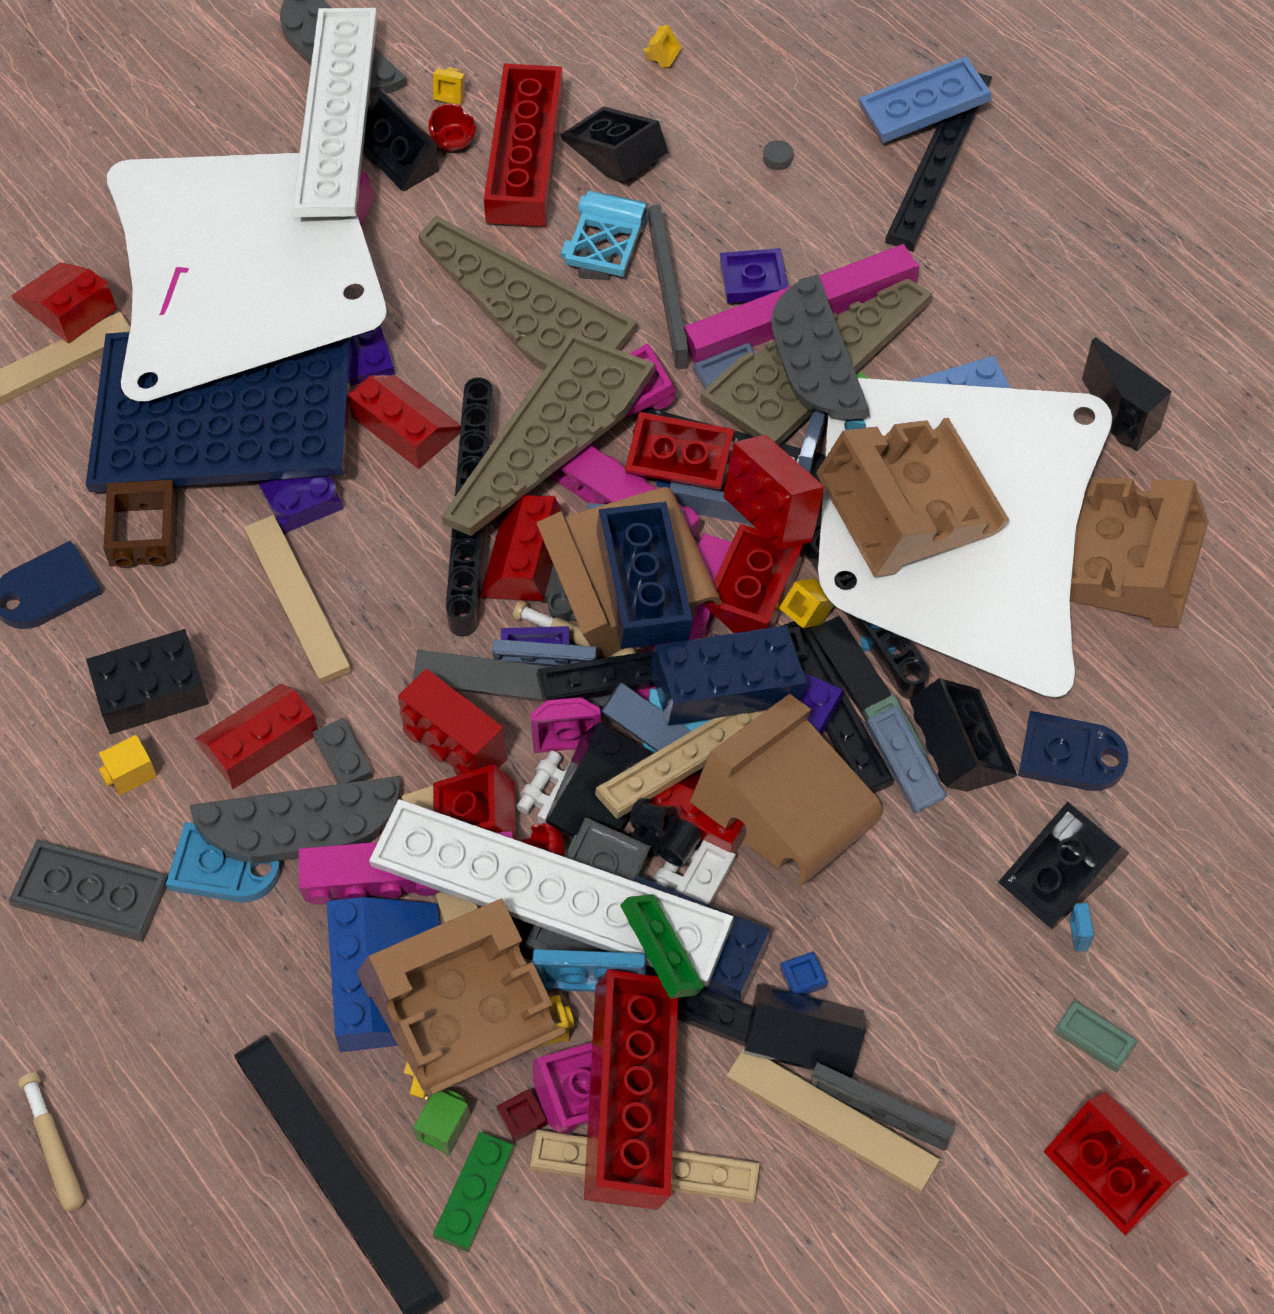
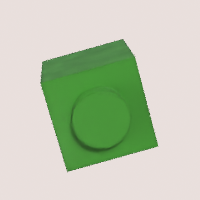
(442, 1121)

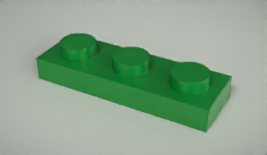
(661, 946)
(473, 1192)

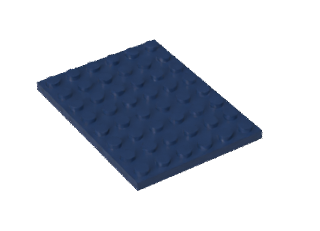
(237, 428)

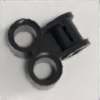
(663, 831)

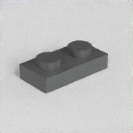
(342, 753)

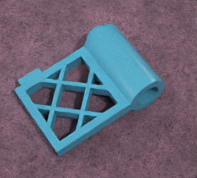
(611, 216)

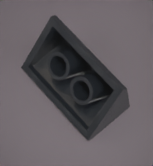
(398, 143)
(804, 1031)

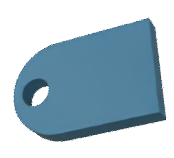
(209, 873)

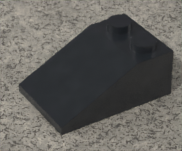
(617, 142)
(1130, 393)
(596, 760)
(1063, 866)

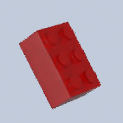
(773, 492)
(450, 725)

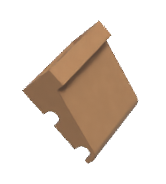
(909, 493)
(1138, 547)
(580, 567)
(787, 790)
(460, 997)

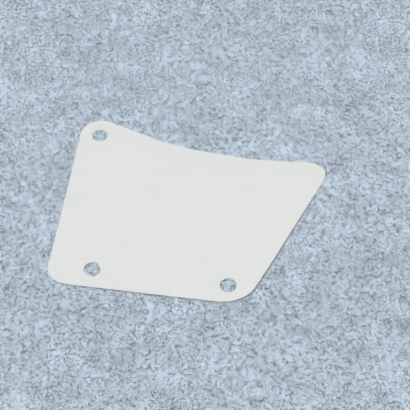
(256, 273)
(1002, 596)

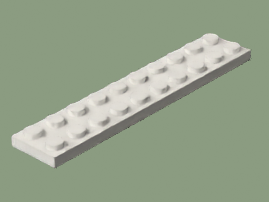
(335, 113)
(538, 885)

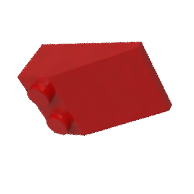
(67, 300)

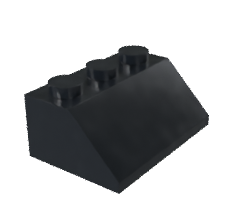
(961, 736)

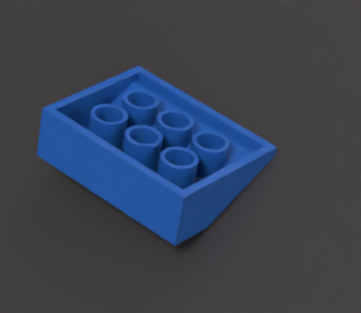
(356, 931)

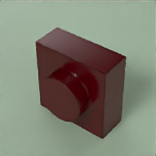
(521, 1115)

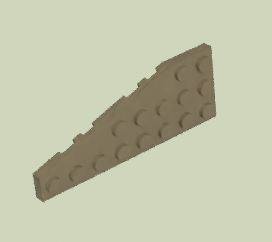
(520, 299)
(756, 388)
(567, 409)

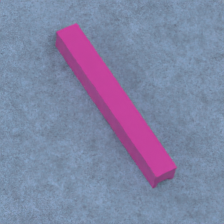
(842, 287)

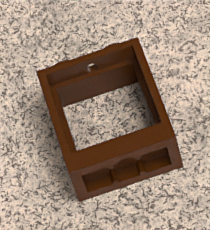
(139, 497)

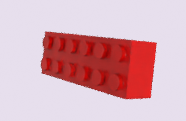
(524, 145)
(631, 1092)

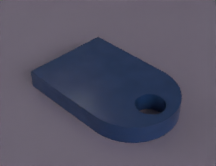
(46, 587)
(1071, 753)

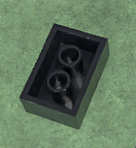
(147, 681)

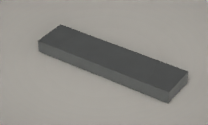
(882, 1107)

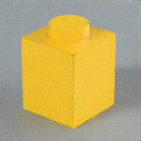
(807, 603)
(126, 765)

